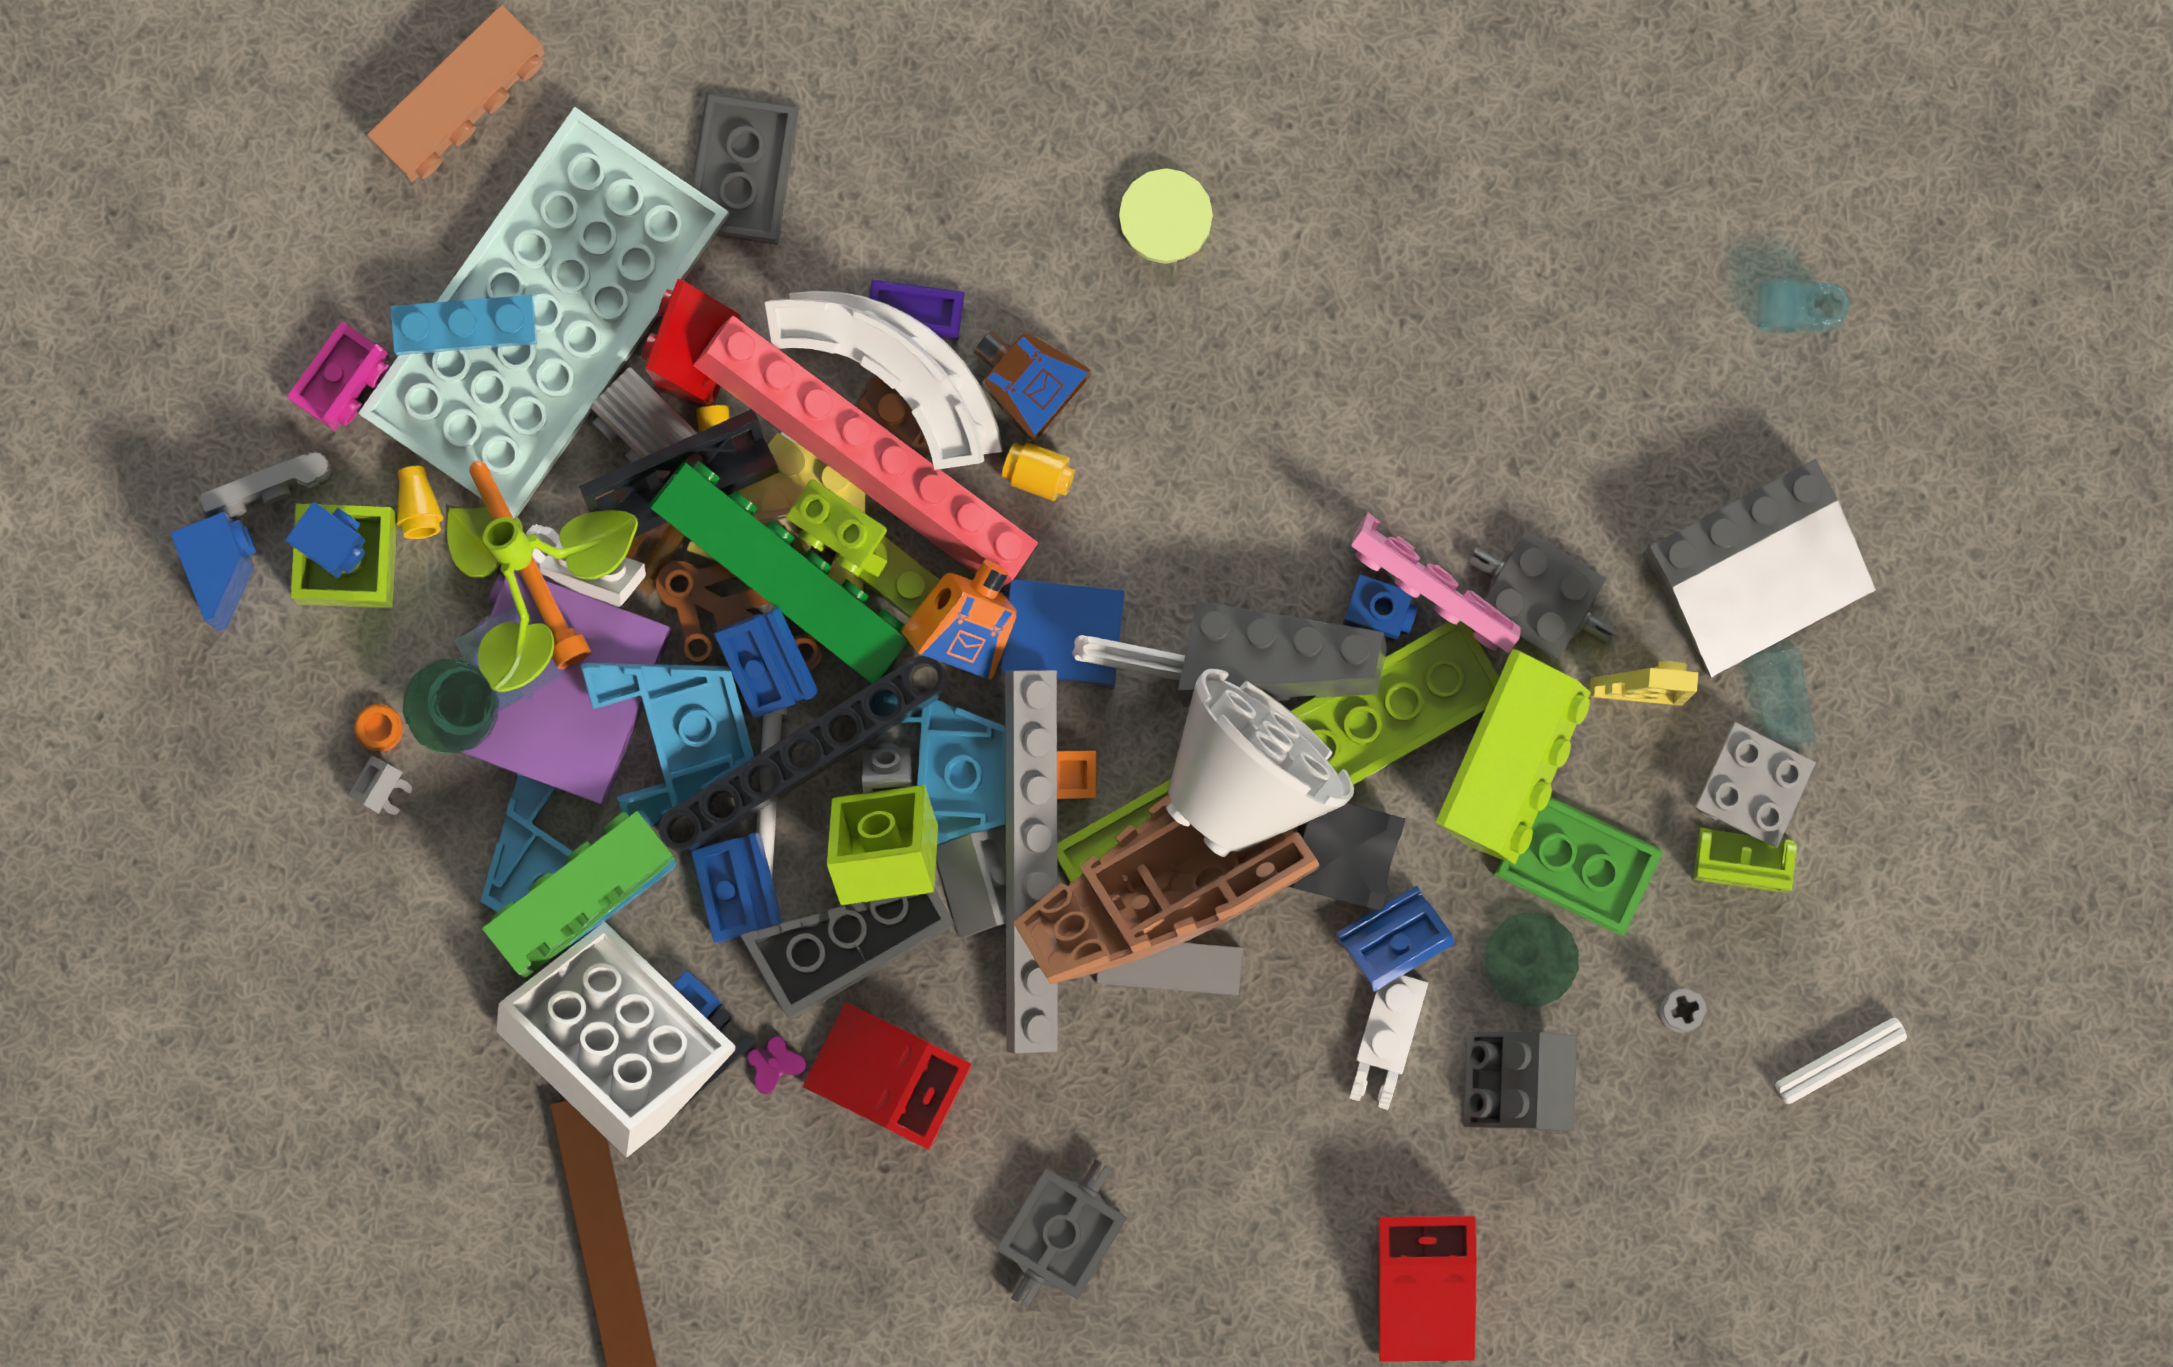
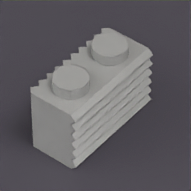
(638, 417)

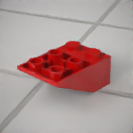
(685, 331)
(887, 1076)
(1426, 1288)

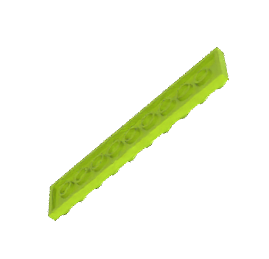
(1420, 697)

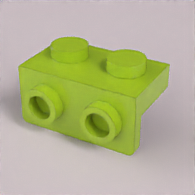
(839, 525)

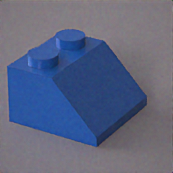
(216, 564)

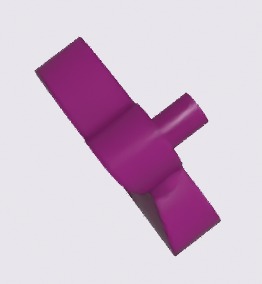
(774, 1063)

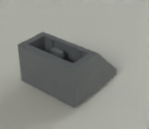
(1520, 1081)

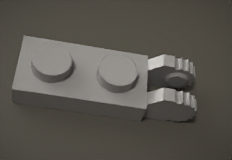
(268, 484)

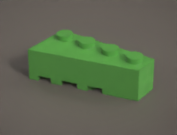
(578, 894)

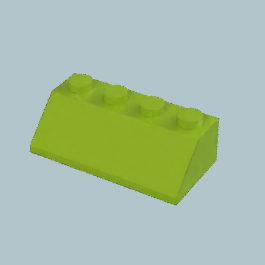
(1514, 757)

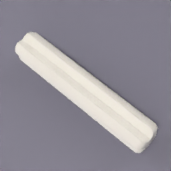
(1128, 657)
(1841, 1060)

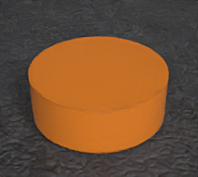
(378, 728)

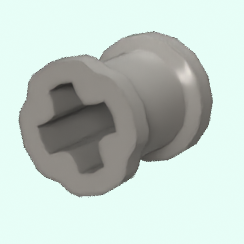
(1678, 1024)

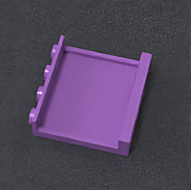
(558, 732)

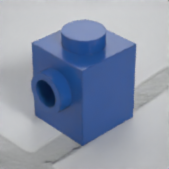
(328, 539)
(1380, 608)

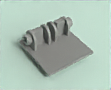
(1754, 785)

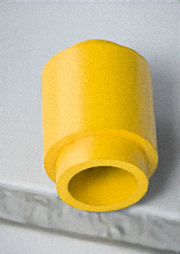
(1038, 471)

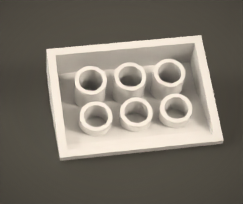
(613, 1038)

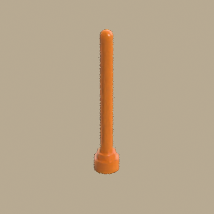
(568, 645)

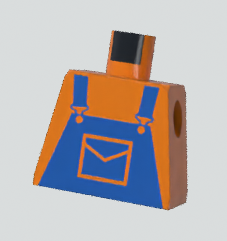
(965, 621)

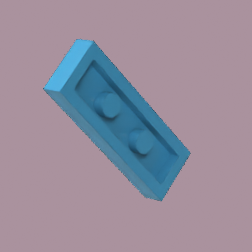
(464, 325)

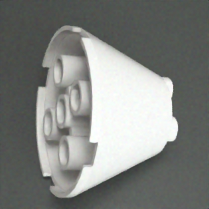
(1249, 767)

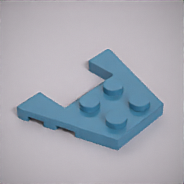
(692, 724)
(959, 765)
(529, 853)

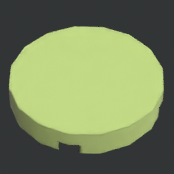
(1165, 215)

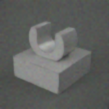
(376, 784)

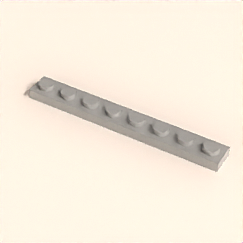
(1030, 851)

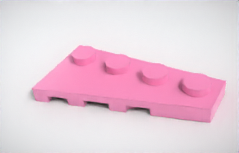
(1435, 583)

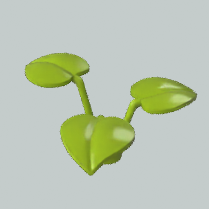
(592, 547)

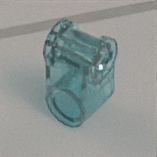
(1792, 305)

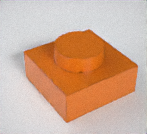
(1076, 774)

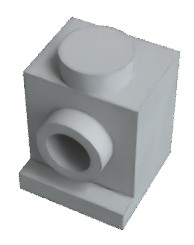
(886, 767)

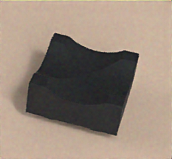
(1353, 854)

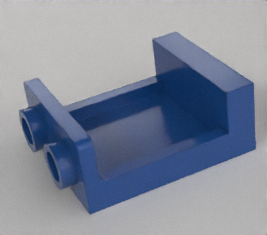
(1050, 621)

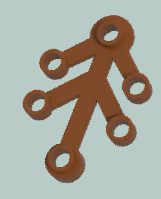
(724, 609)

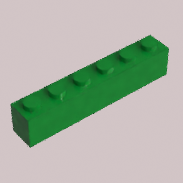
(778, 572)

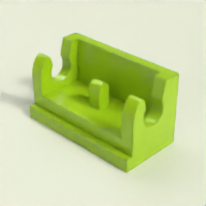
(1744, 861)

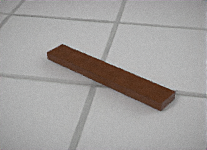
(604, 1240)

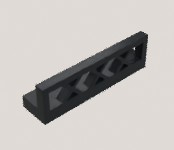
(735, 460)

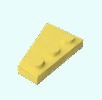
(1662, 684)

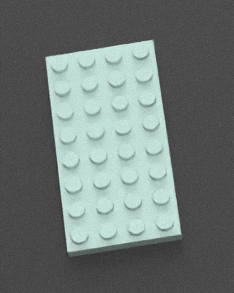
(597, 246)

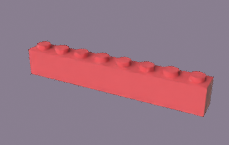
(862, 450)

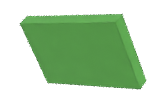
(1584, 866)

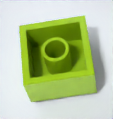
(372, 579)
(882, 845)

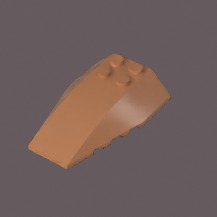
(1154, 895)

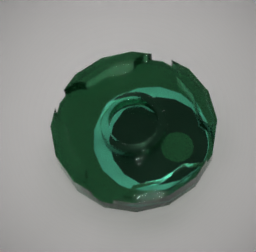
(450, 706)
(1520, 971)

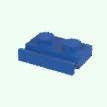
(766, 662)
(736, 887)
(1395, 939)

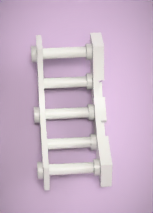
(903, 355)

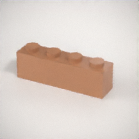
(457, 94)

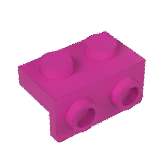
(339, 377)

